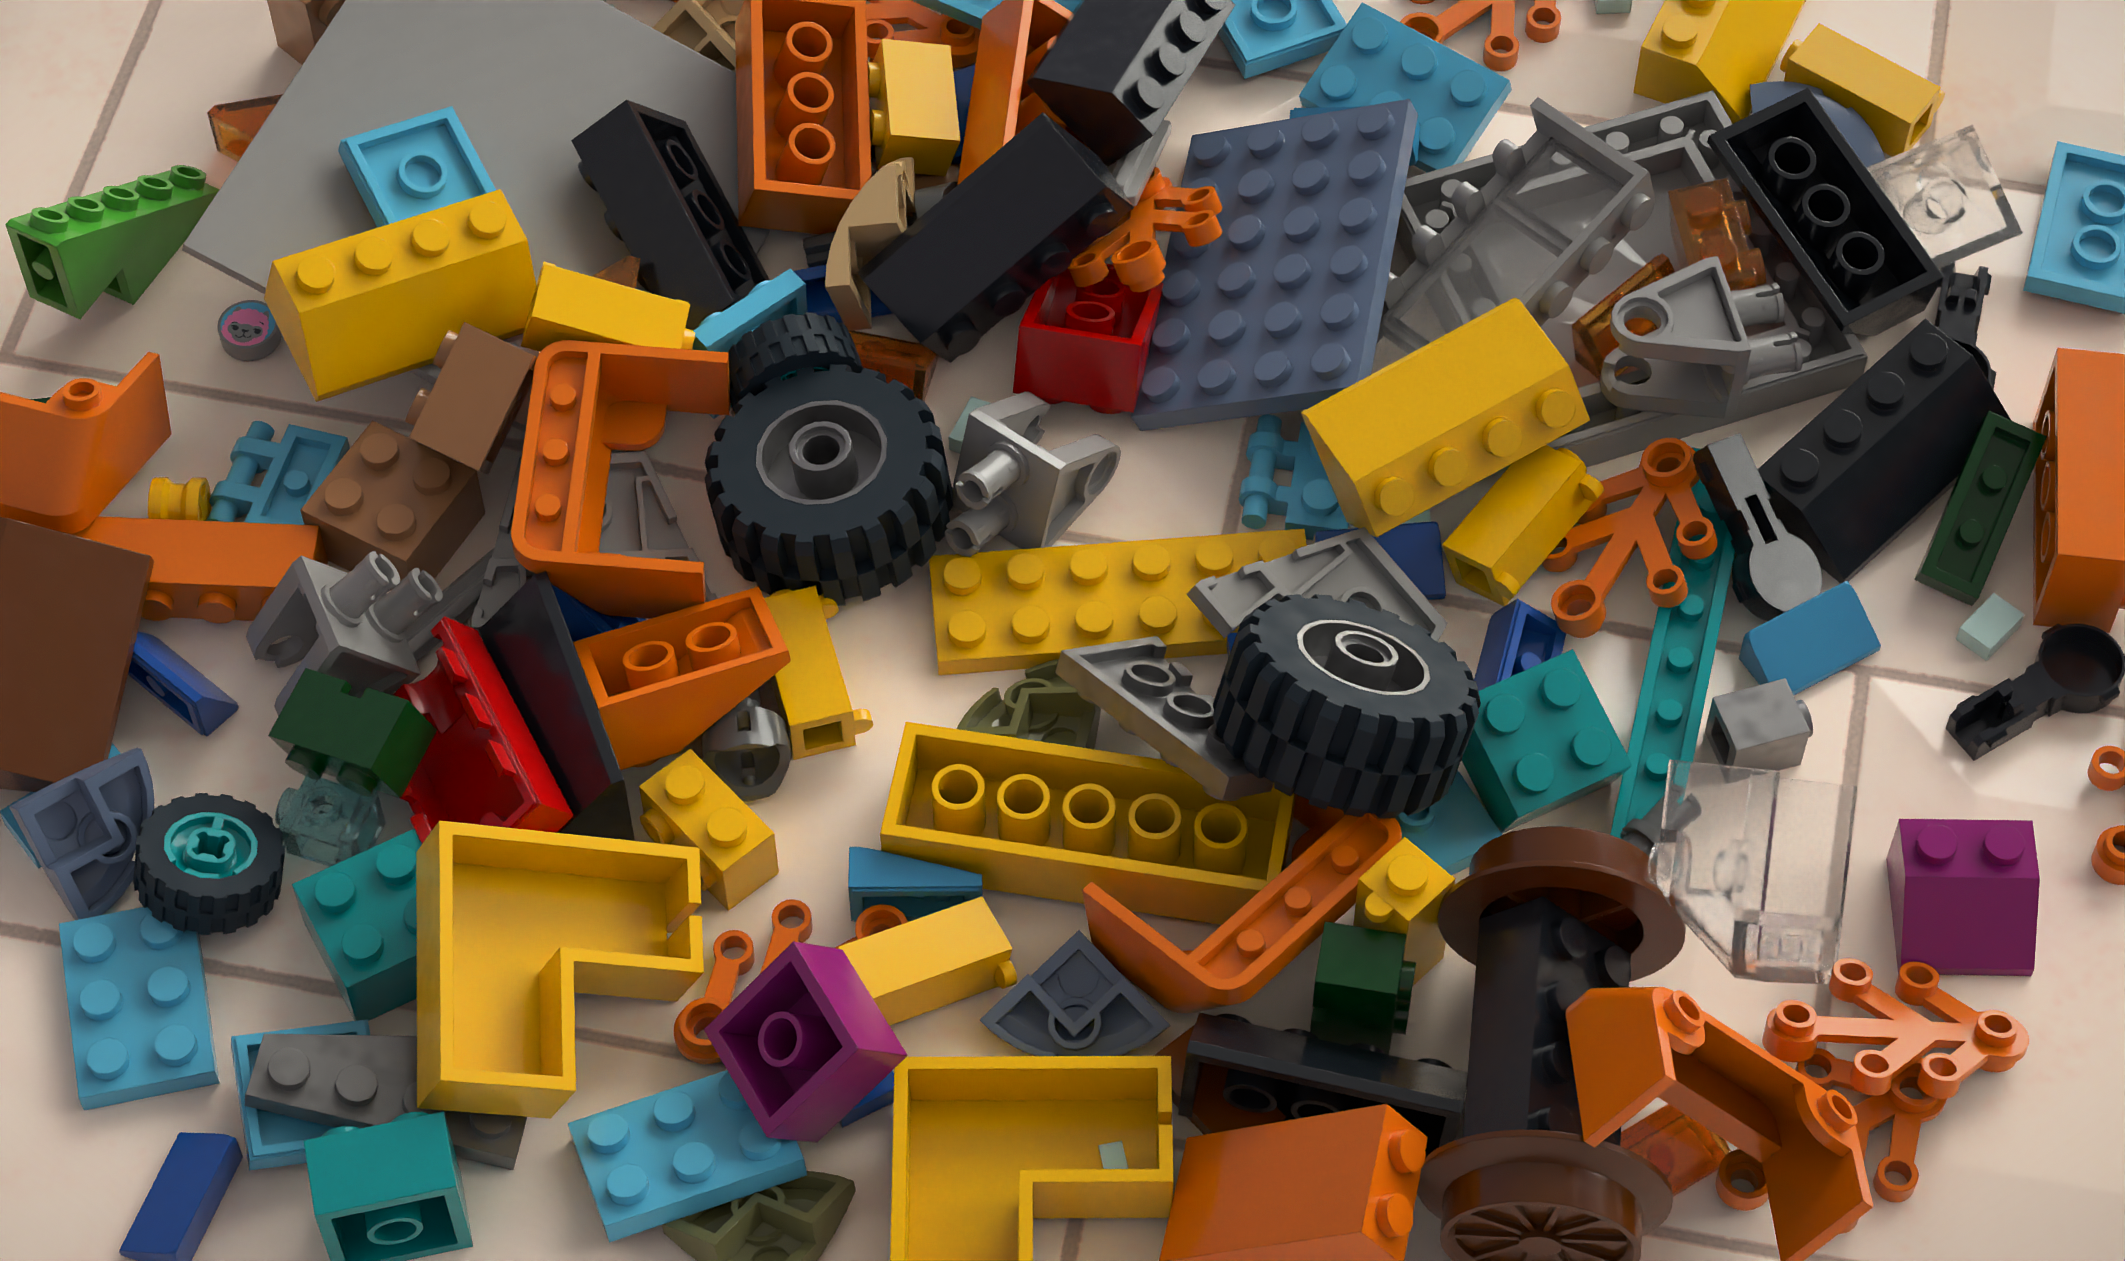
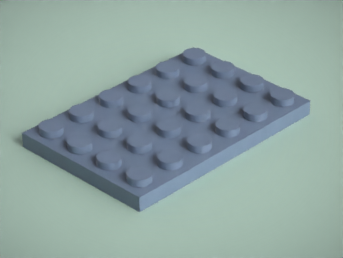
(1295, 281)

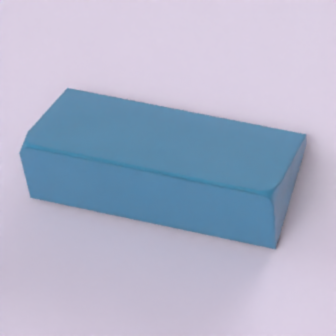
(1811, 640)

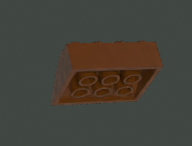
(63, 649)

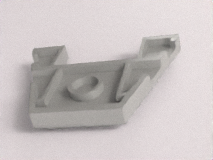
(635, 524)
(1340, 566)

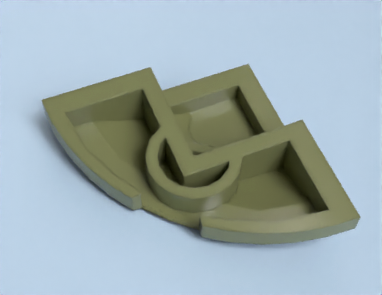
(1037, 710)
(770, 1225)

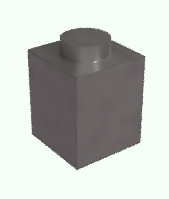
(1759, 727)

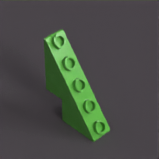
(108, 238)

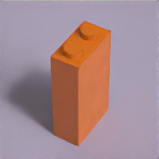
(1299, 1190)

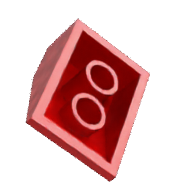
(1086, 342)

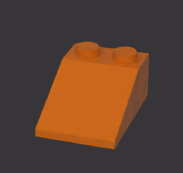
(679, 673)

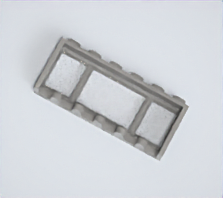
(1523, 236)

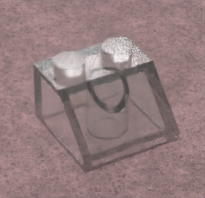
(1949, 196)

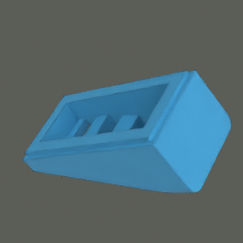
(906, 883)

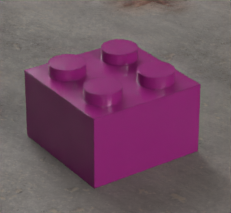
(805, 1042)

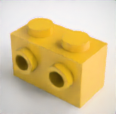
(913, 105)
(697, 809)

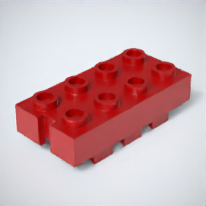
(483, 755)

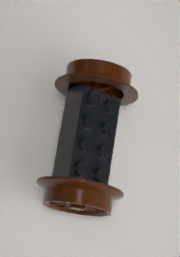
(1544, 925)

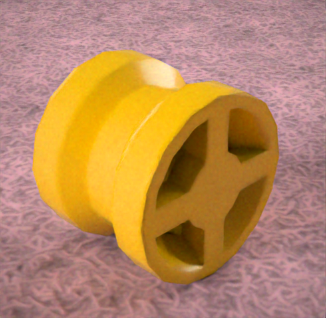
(179, 500)

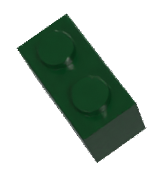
(360, 741)
(1361, 986)

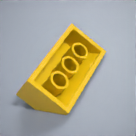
(1714, 48)
(395, 291)
(1444, 418)

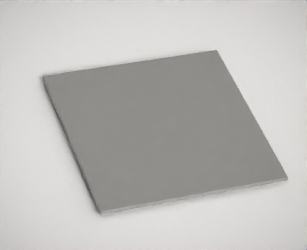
(522, 87)

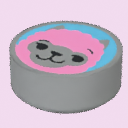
(248, 330)

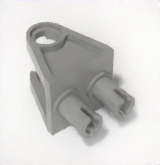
(1700, 345)
(1018, 487)
(344, 623)

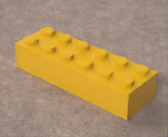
(1069, 816)

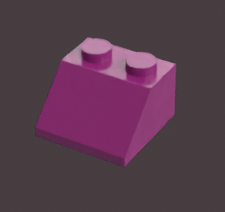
(1965, 895)

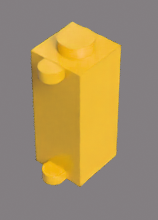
(1884, 94)
(596, 310)
(1520, 522)
(811, 686)
(1404, 897)
(933, 960)

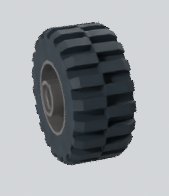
(829, 483)
(1346, 706)

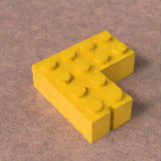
(518, 928)
(1017, 1141)

